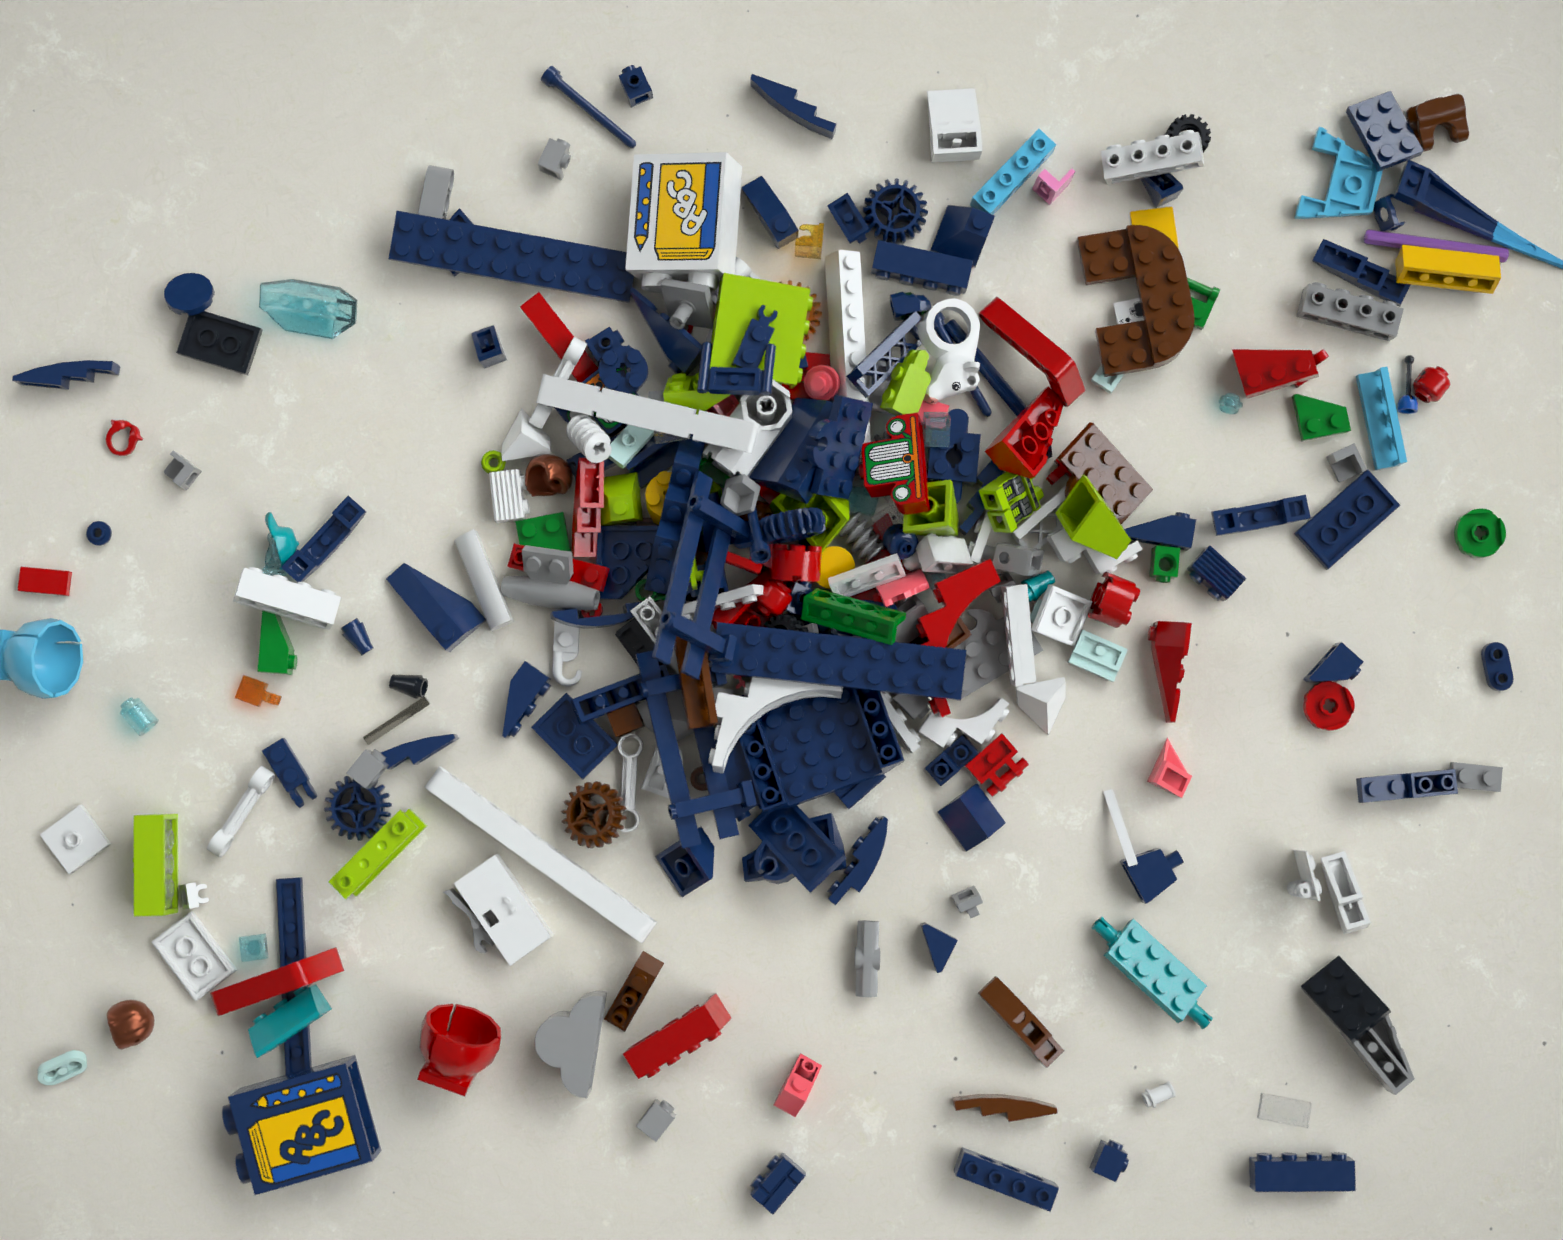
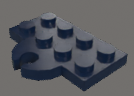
(838, 446)
(794, 847)

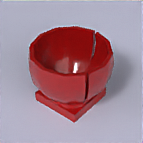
(461, 1051)

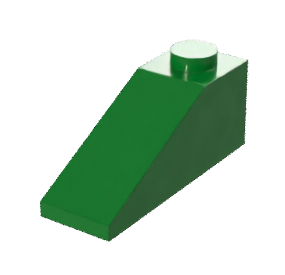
(275, 647)

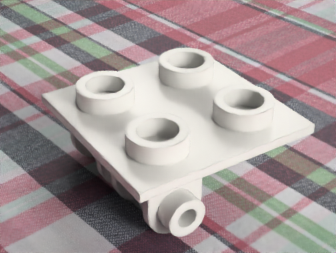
(1307, 886)

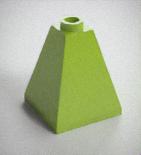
(943, 513)

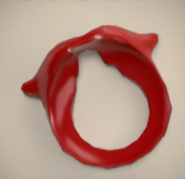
(134, 436)

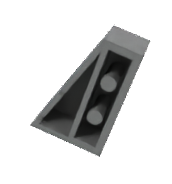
(1384, 1056)

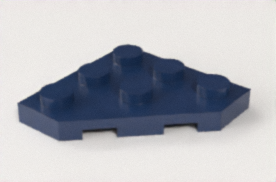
(626, 554)

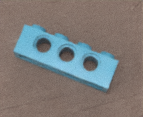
(1013, 173)

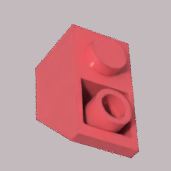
(798, 1085)

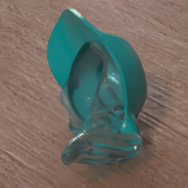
(281, 547)

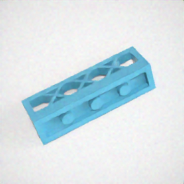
(1381, 419)

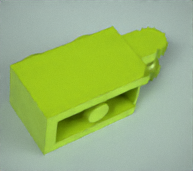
(907, 384)

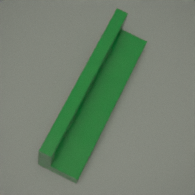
(852, 615)

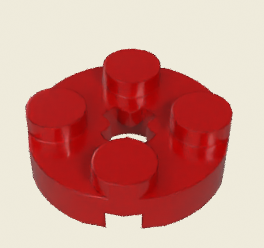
(1340, 714)

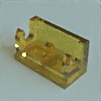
(811, 245)

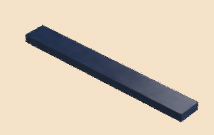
(293, 949)

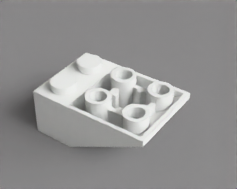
(954, 125)

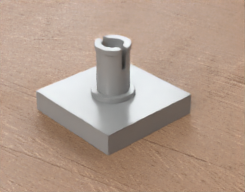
(688, 304)

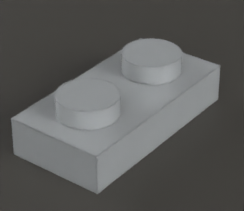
(1478, 776)

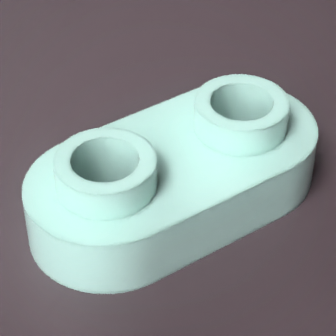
(62, 1067)

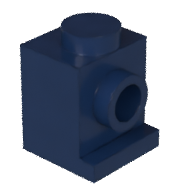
(635, 93)
(595, 346)
(798, 588)

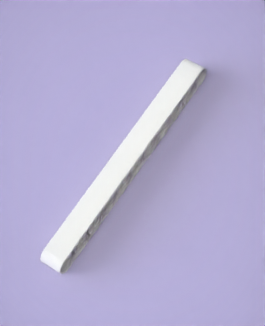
(541, 854)

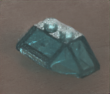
(308, 307)

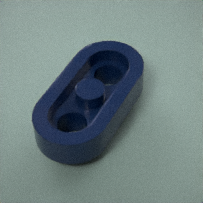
(1494, 667)

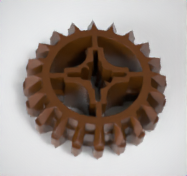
(577, 821)

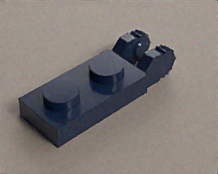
(289, 770)

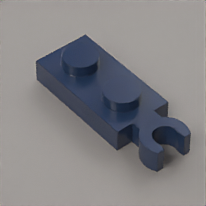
(755, 341)

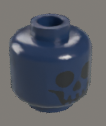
(898, 542)

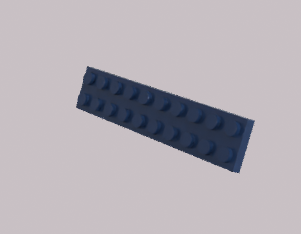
(510, 256)
(844, 662)

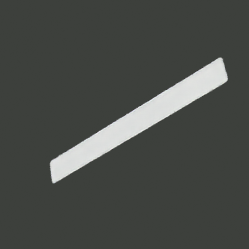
(1120, 828)

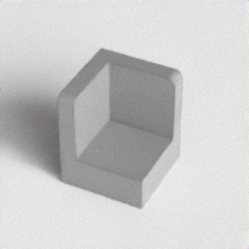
(1346, 463)
(182, 471)
(740, 495)

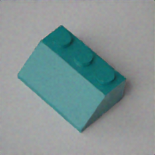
(287, 1019)

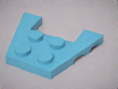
(1351, 184)

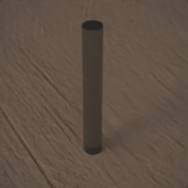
(396, 720)

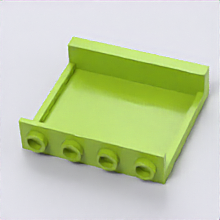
(739, 302)

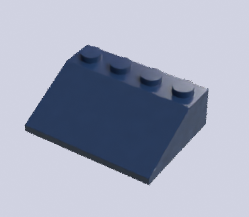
(786, 462)

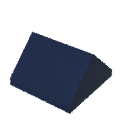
(971, 817)

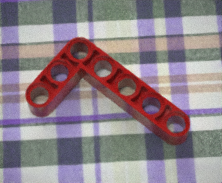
(1036, 348)
(277, 981)

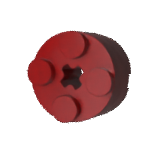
(796, 562)
(1113, 600)

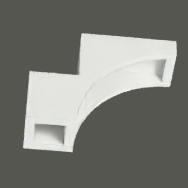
(1070, 550)
(941, 729)

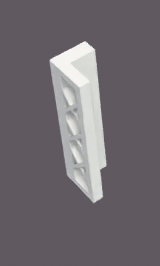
(1044, 511)
(1018, 634)

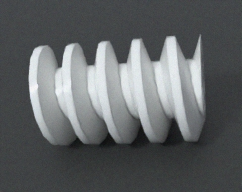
(589, 438)

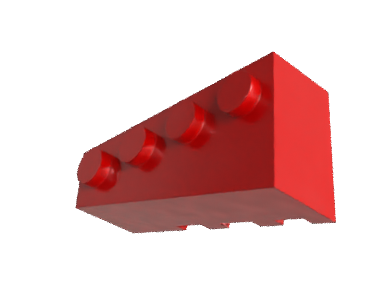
(677, 1037)

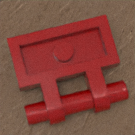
(993, 758)

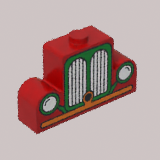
(898, 465)

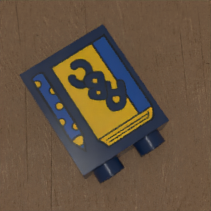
(302, 1125)

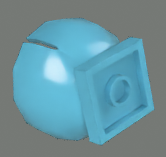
(37, 660)

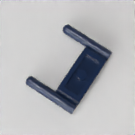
(735, 380)

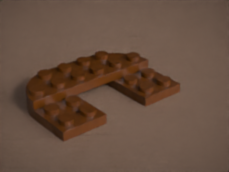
(1162, 292)

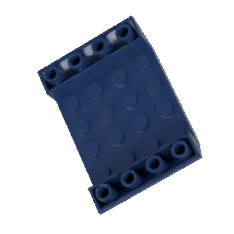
(819, 747)

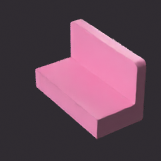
(1049, 187)

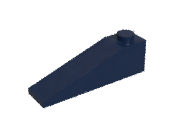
(677, 344)
(440, 610)

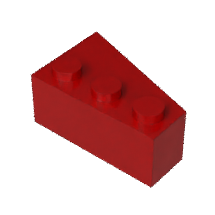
(1273, 369)

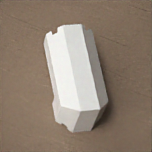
(771, 413)

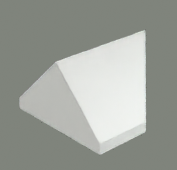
(525, 440)
(1042, 701)

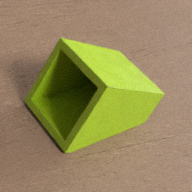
(1091, 520)

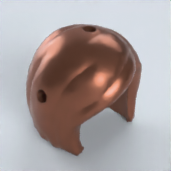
(548, 476)
(130, 1023)

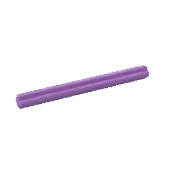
(1396, 240)

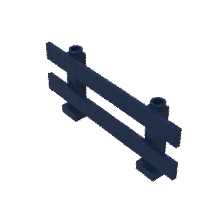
(672, 622)
(682, 806)

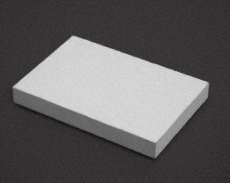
(194, 955)

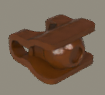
(1442, 111)

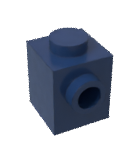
(1109, 1160)

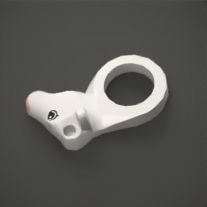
(955, 364)

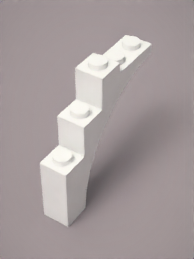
(763, 695)

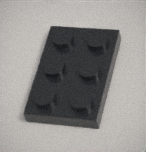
(220, 341)
(1345, 999)

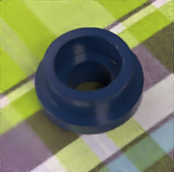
(105, 536)

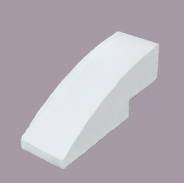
(1345, 893)

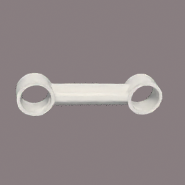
(563, 371)
(629, 775)
(225, 836)

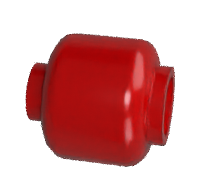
(1431, 384)
(775, 598)

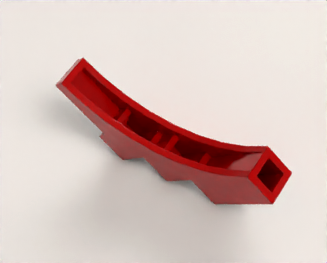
(955, 594)

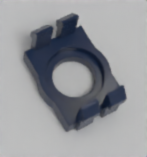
(1392, 222)

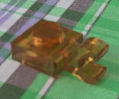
(254, 691)

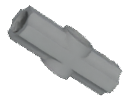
(867, 958)

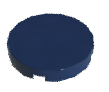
(189, 294)

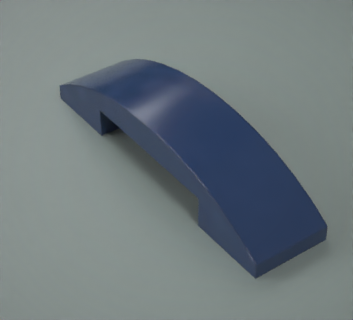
(1260, 515)
(325, 541)
(570, 618)

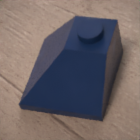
(963, 232)
(688, 866)

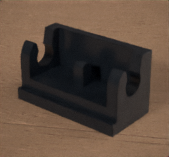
(635, 639)

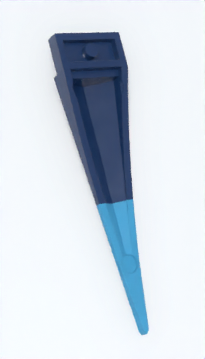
(1438, 200)

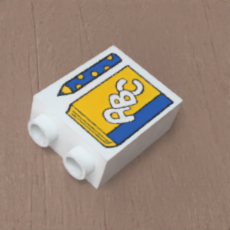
(683, 218)

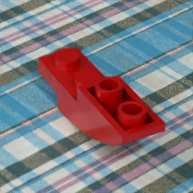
(584, 572)

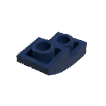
(952, 760)

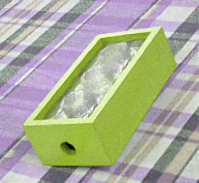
(155, 864)

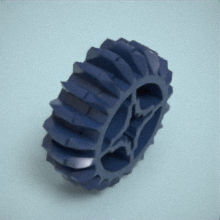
(903, 214)
(792, 525)
(336, 809)

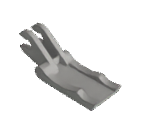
(479, 932)

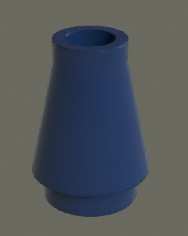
(357, 635)

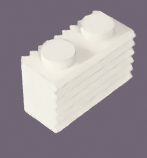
(508, 496)
(943, 554)

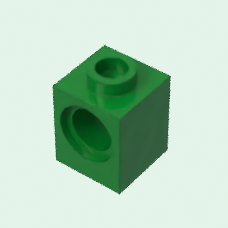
(1172, 555)

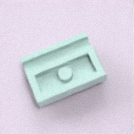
(1097, 655)

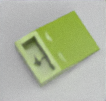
(683, 391)

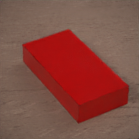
(44, 581)

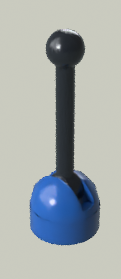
(1408, 404)

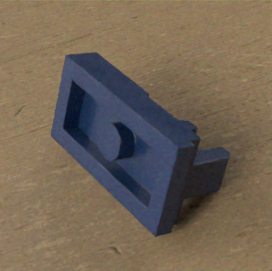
(849, 219)

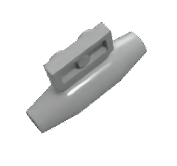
(549, 582)

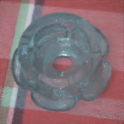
(1230, 403)

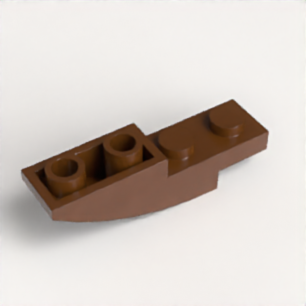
(1021, 1021)

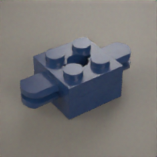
(958, 460)

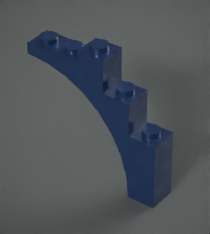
(673, 514)

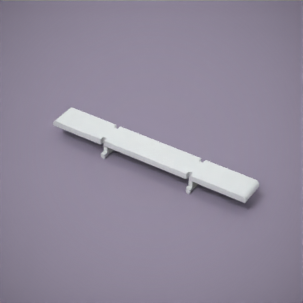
(648, 413)

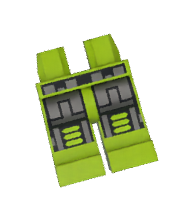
(1013, 500)

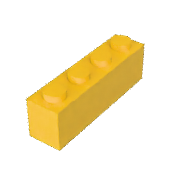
(1447, 269)

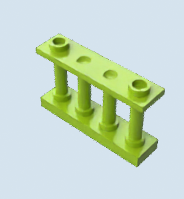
(377, 853)

